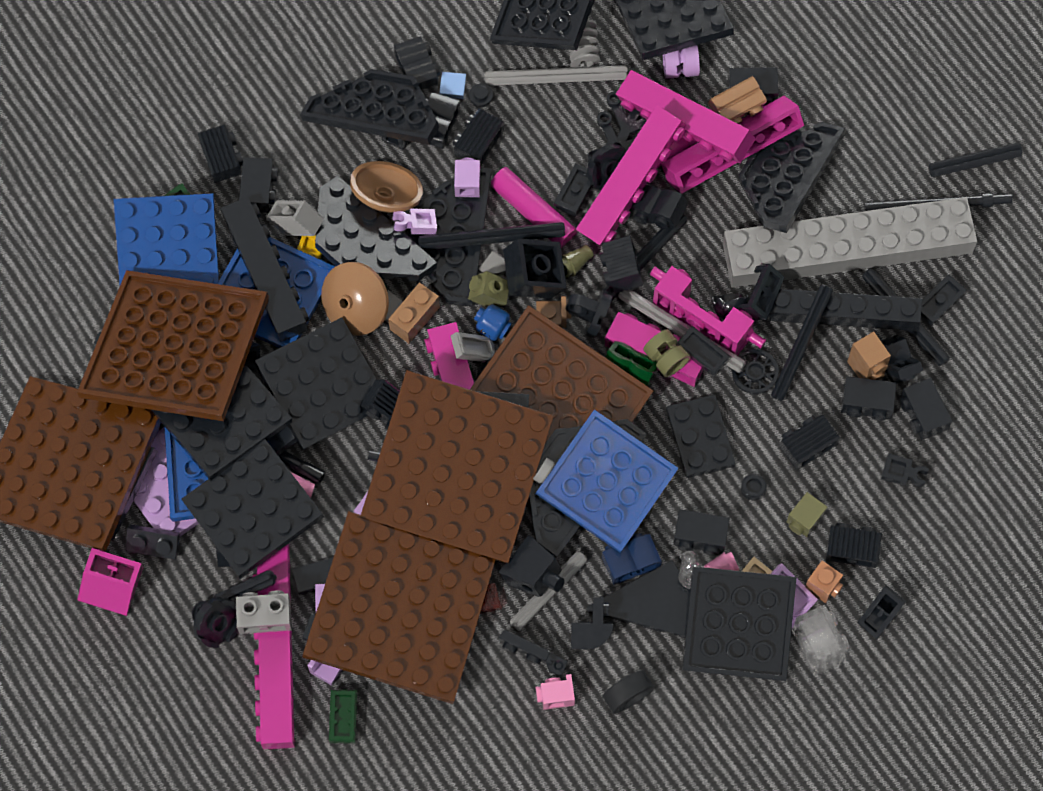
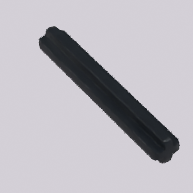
(975, 159)

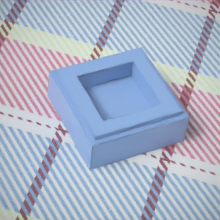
(453, 85)

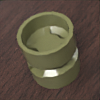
(672, 359)

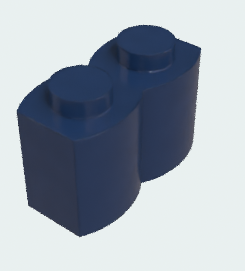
(635, 559)

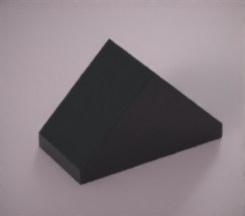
(882, 612)

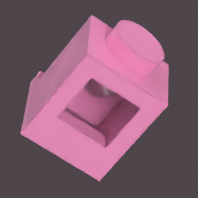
(556, 693)

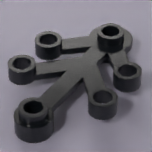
(627, 124)

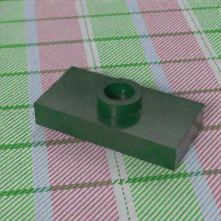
(343, 716)

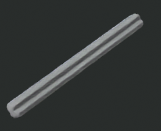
(556, 75)
(671, 322)

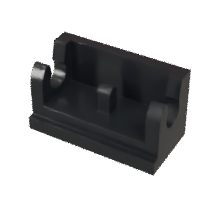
(764, 292)

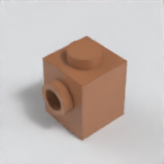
(824, 582)

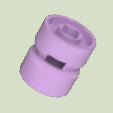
(681, 62)

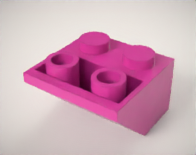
(109, 581)

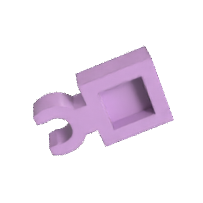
(419, 220)

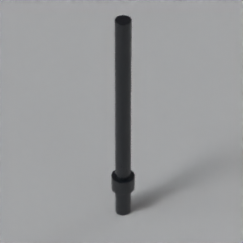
(984, 200)

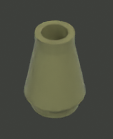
(576, 260)

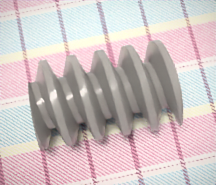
(587, 50)

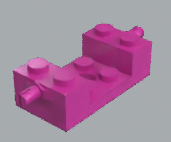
(673, 296)

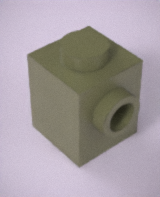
(488, 289)
(806, 515)

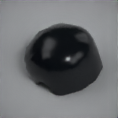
(724, 303)

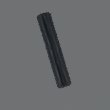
(253, 584)

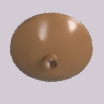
(386, 186)
(364, 293)

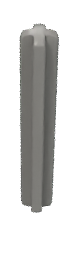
(536, 603)

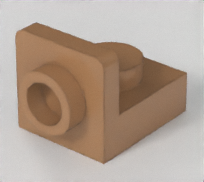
(554, 311)

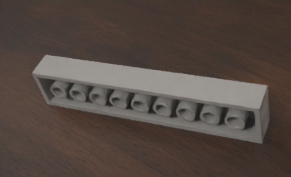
(852, 241)

